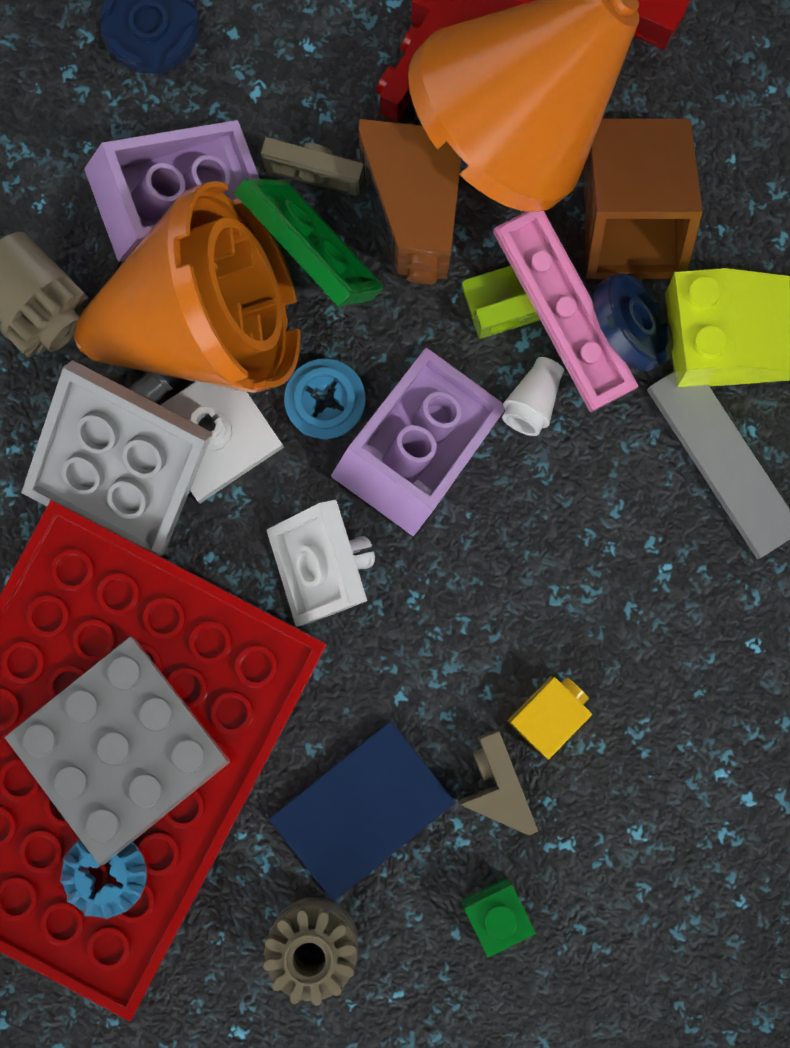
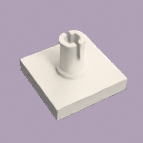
(238, 439)
(319, 562)

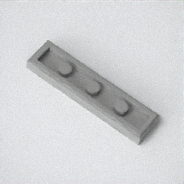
(725, 463)

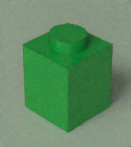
(498, 917)

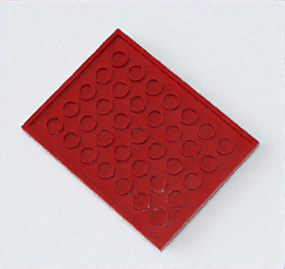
(232, 665)

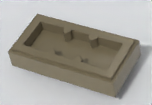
(313, 165)

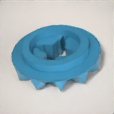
(318, 376)
(112, 899)

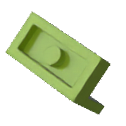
(498, 302)

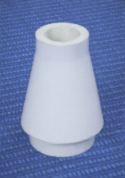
(533, 400)

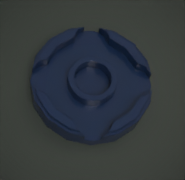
(149, 33)
(630, 322)

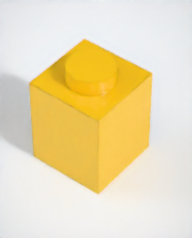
(551, 715)

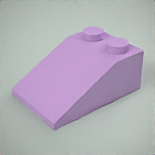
(145, 175)
(418, 441)

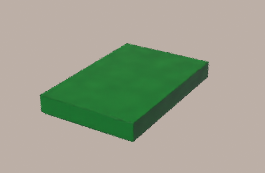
(309, 240)

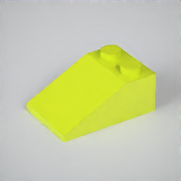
(729, 327)

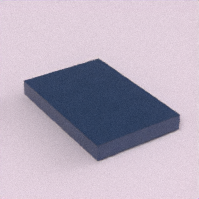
(362, 811)

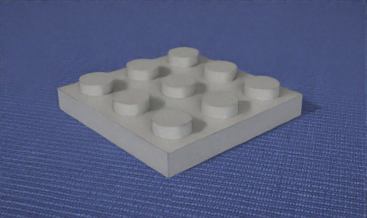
(115, 458)
(117, 750)

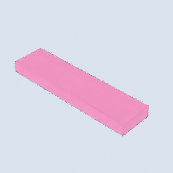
(564, 308)

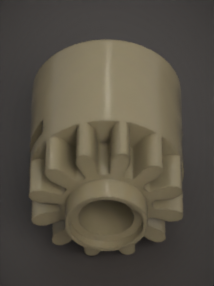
(36, 297)
(315, 922)

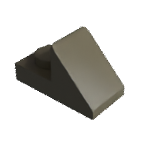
(505, 800)

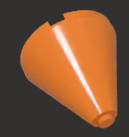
(523, 93)
(199, 299)

